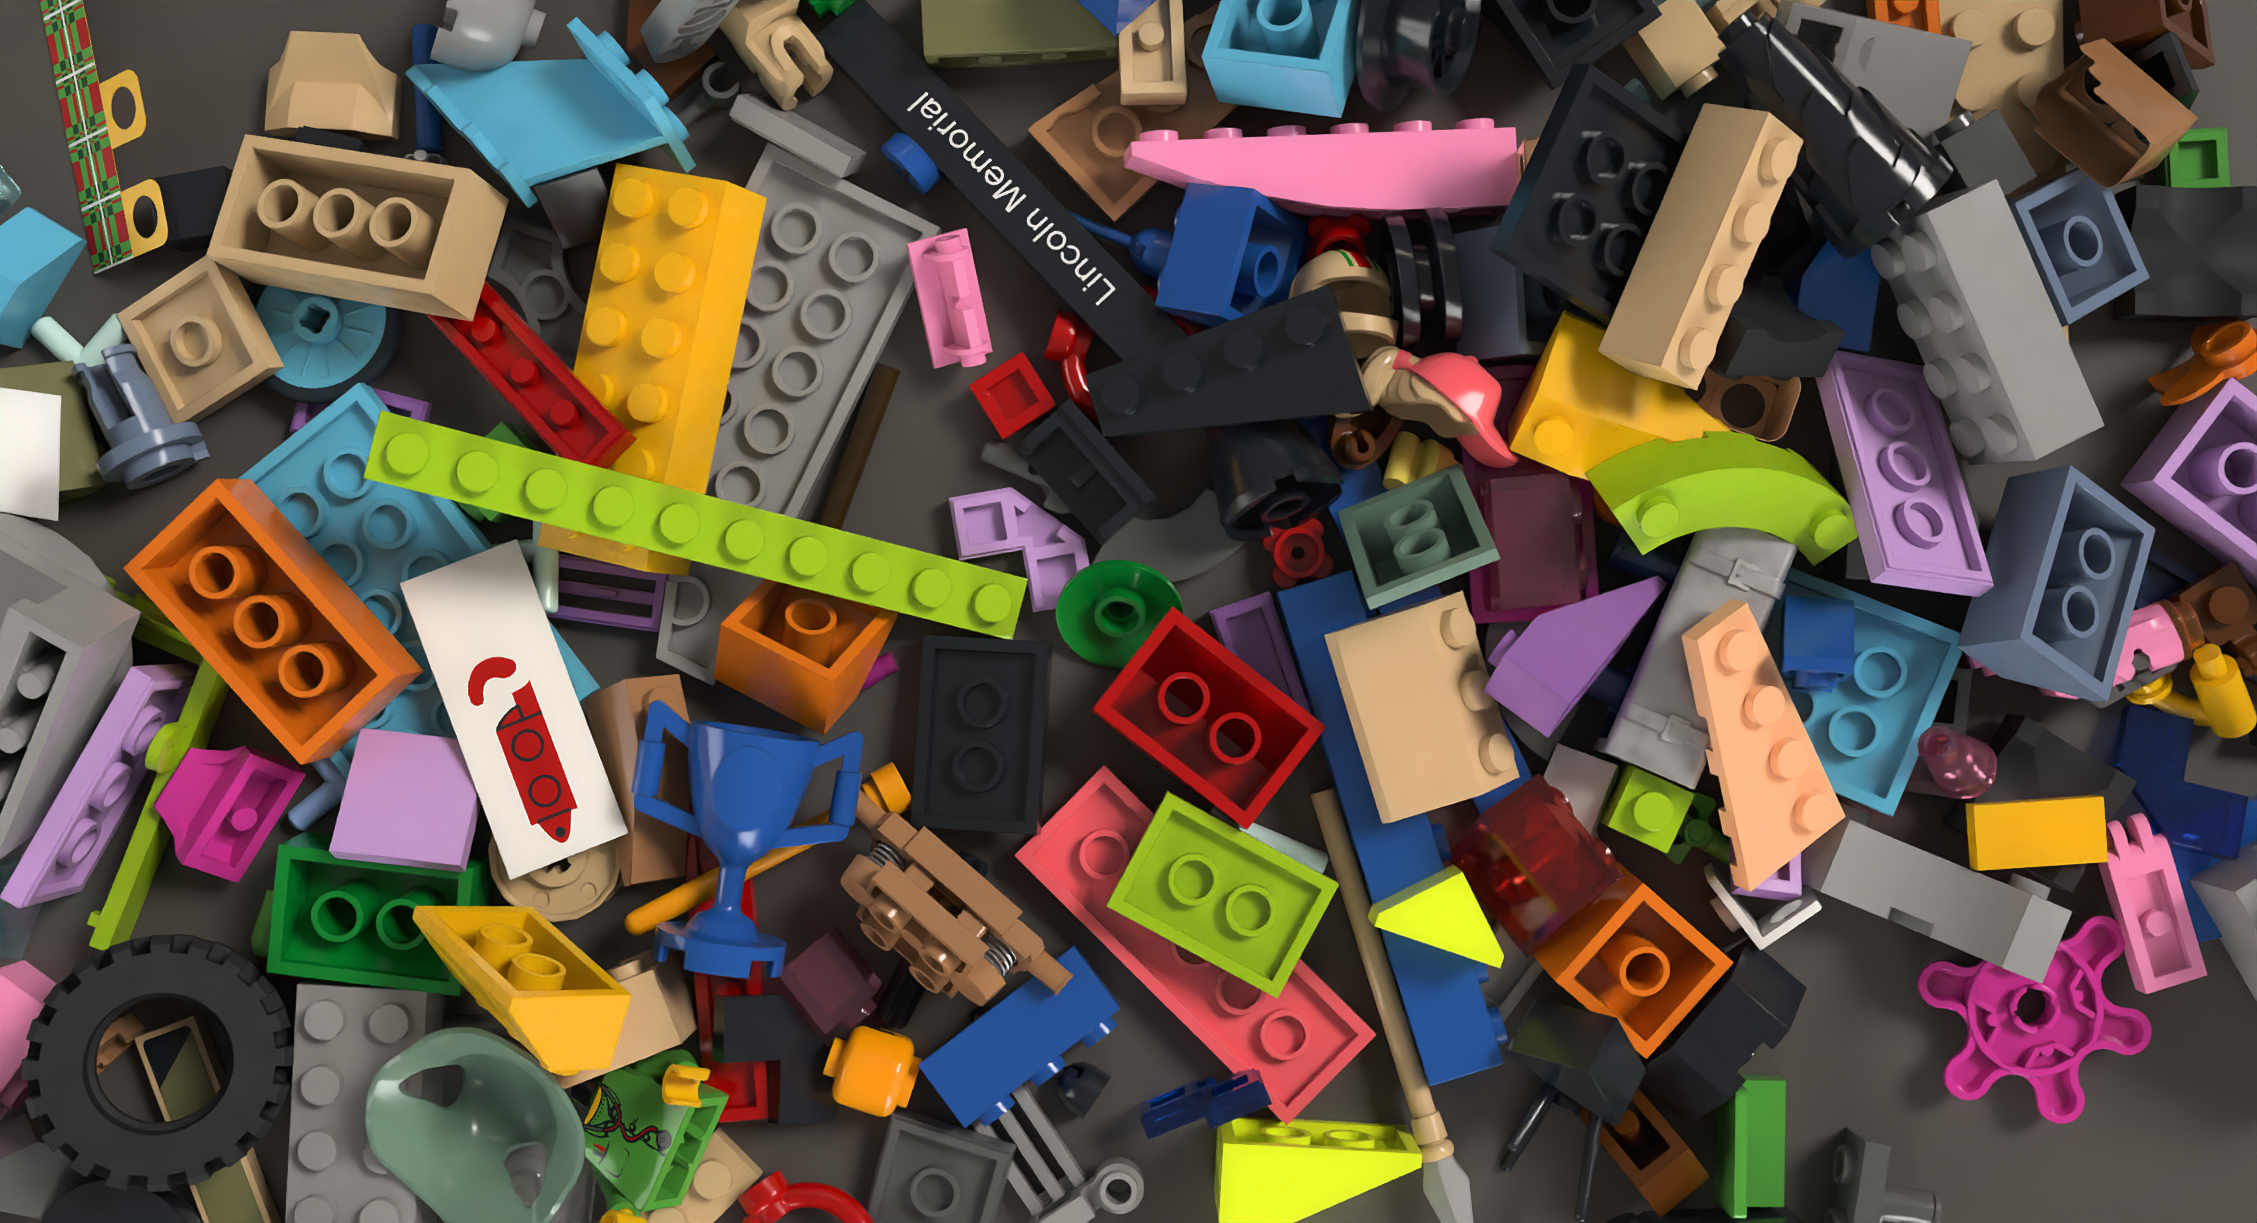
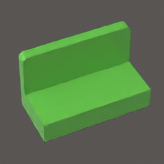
(1751, 1146)

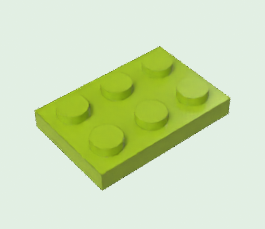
(1222, 894)

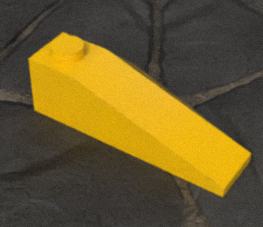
(1591, 408)

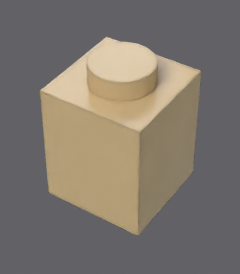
(1676, 49)

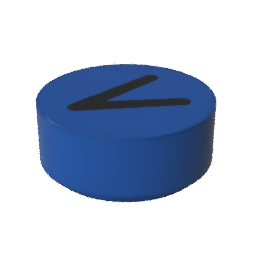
(911, 162)

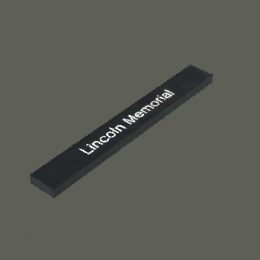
(996, 184)

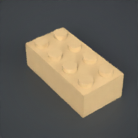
(359, 226)

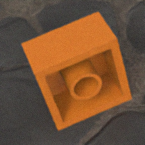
(1634, 962)

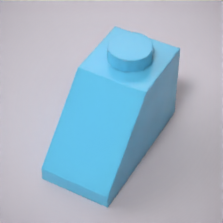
(32, 267)

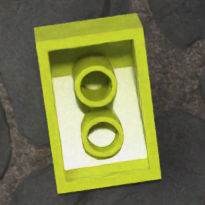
(1303, 1167)

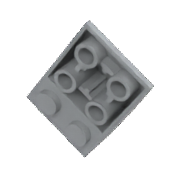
(1902, 66)

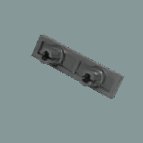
(1862, 1189)

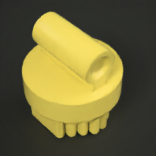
(1414, 460)

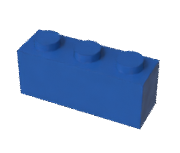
(1020, 1041)

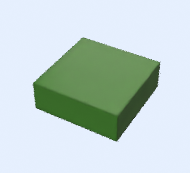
(2197, 161)

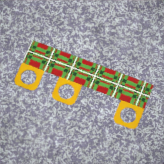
(93, 137)

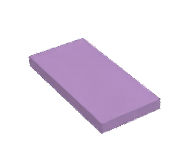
(1902, 476)
(100, 786)

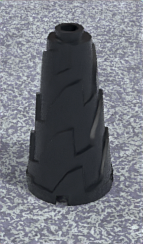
(1856, 157)

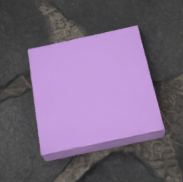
(407, 802)

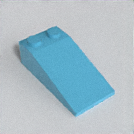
(1284, 54)

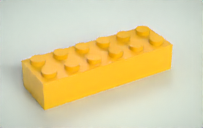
(664, 332)

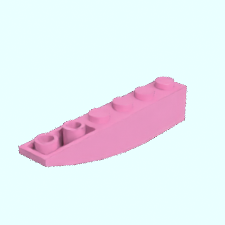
(1349, 170)

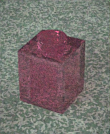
(832, 981)

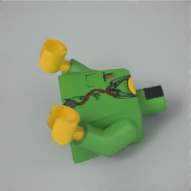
(648, 1131)

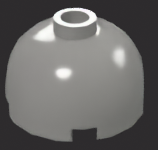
(486, 33)

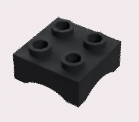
(2196, 252)
(1772, 335)
(2039, 766)

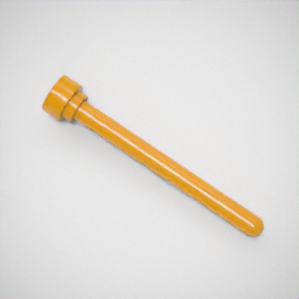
(884, 789)

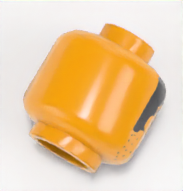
(872, 1070)

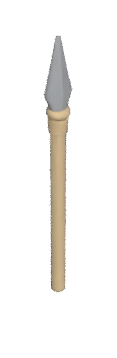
(1443, 1178)

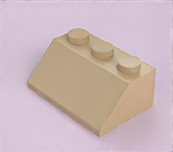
(1421, 707)

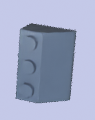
(2063, 583)

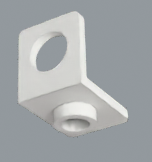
(1770, 926)

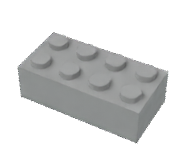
(1985, 328)
(339, 1047)

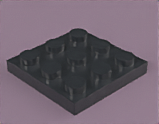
(1590, 192)

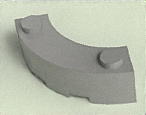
(1936, 897)

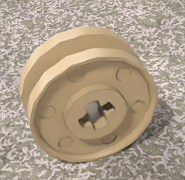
(564, 888)

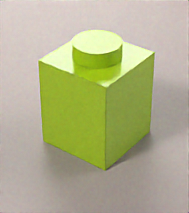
(1646, 807)

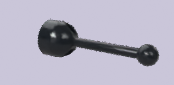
(1076, 1084)

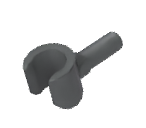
(708, 97)

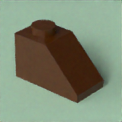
(1651, 1155)

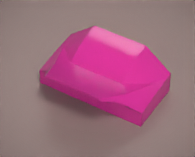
(225, 806)

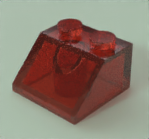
(1534, 864)

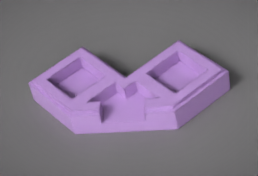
(1009, 522)

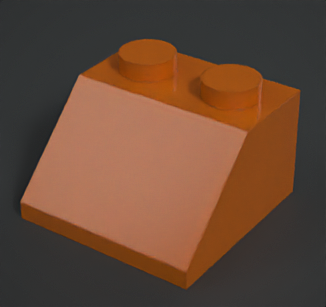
(801, 651)

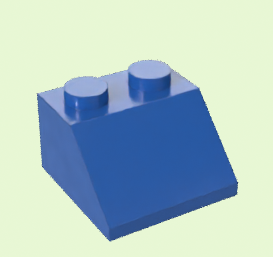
(1229, 255)

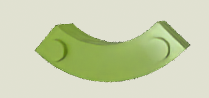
(1723, 482)

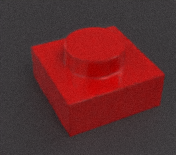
(1013, 396)

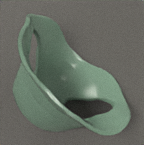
(459, 1151)

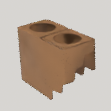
(2078, 126)

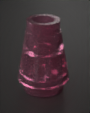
(1957, 762)

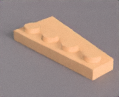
(1758, 747)

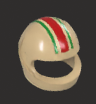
(1361, 295)

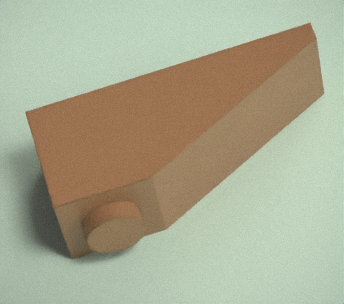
(617, 722)

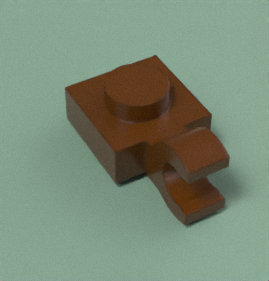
(2225, 612)

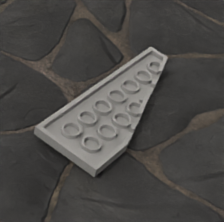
(812, 328)

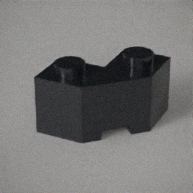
(1702, 1055)

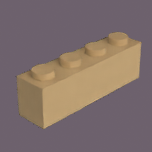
(1701, 244)

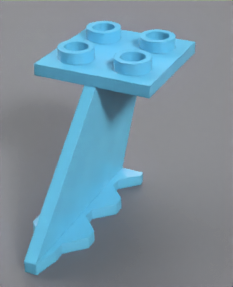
(556, 114)

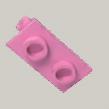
(950, 299)

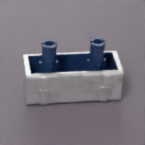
(1652, 700)

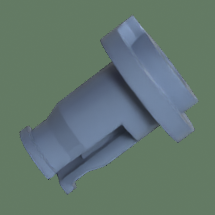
(144, 445)

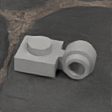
(1081, 1203)

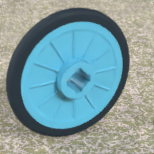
(325, 365)

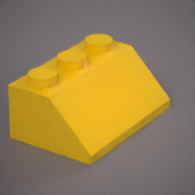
(531, 982)

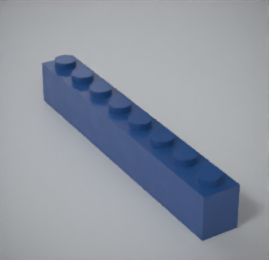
(1437, 987)

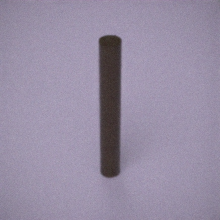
(858, 446)

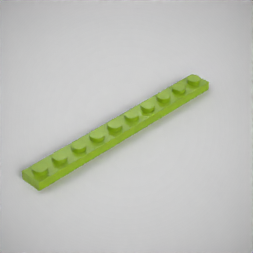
(690, 525)

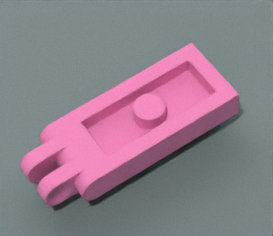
(2150, 907)

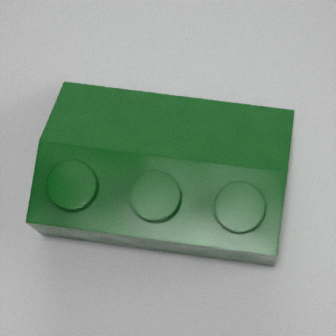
(356, 916)

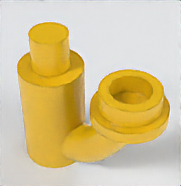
(2221, 693)

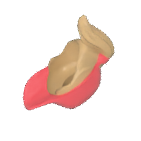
(1444, 392)

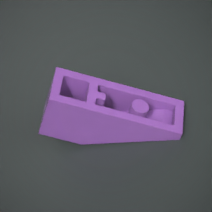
(1565, 652)

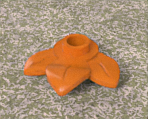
(2220, 353)

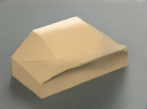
(333, 87)

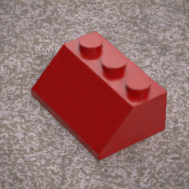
(1208, 718)

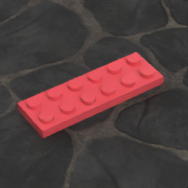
(1290, 1039)

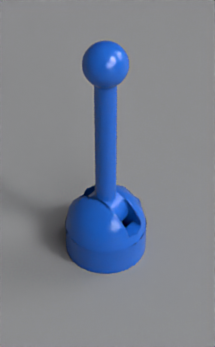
(1146, 250)

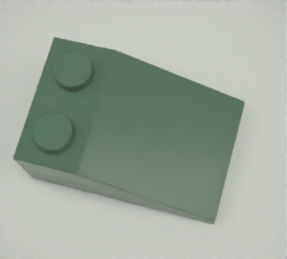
(1416, 536)

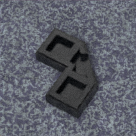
(773, 1030)

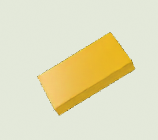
(2036, 832)

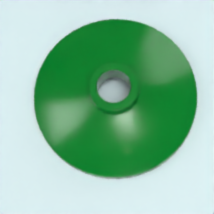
(1108, 631)

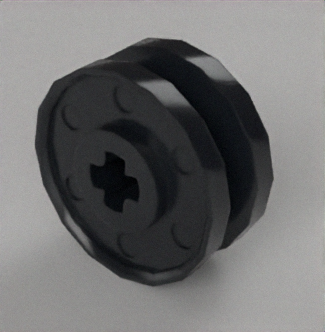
(1422, 277)

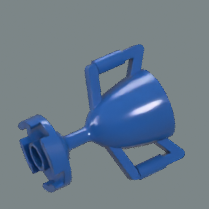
(742, 801)

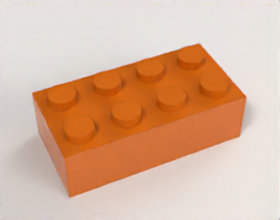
(273, 619)

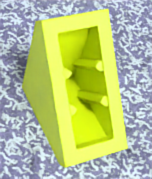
(1441, 914)

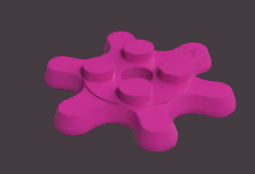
(2050, 1048)

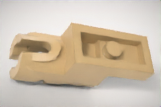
(763, 38)

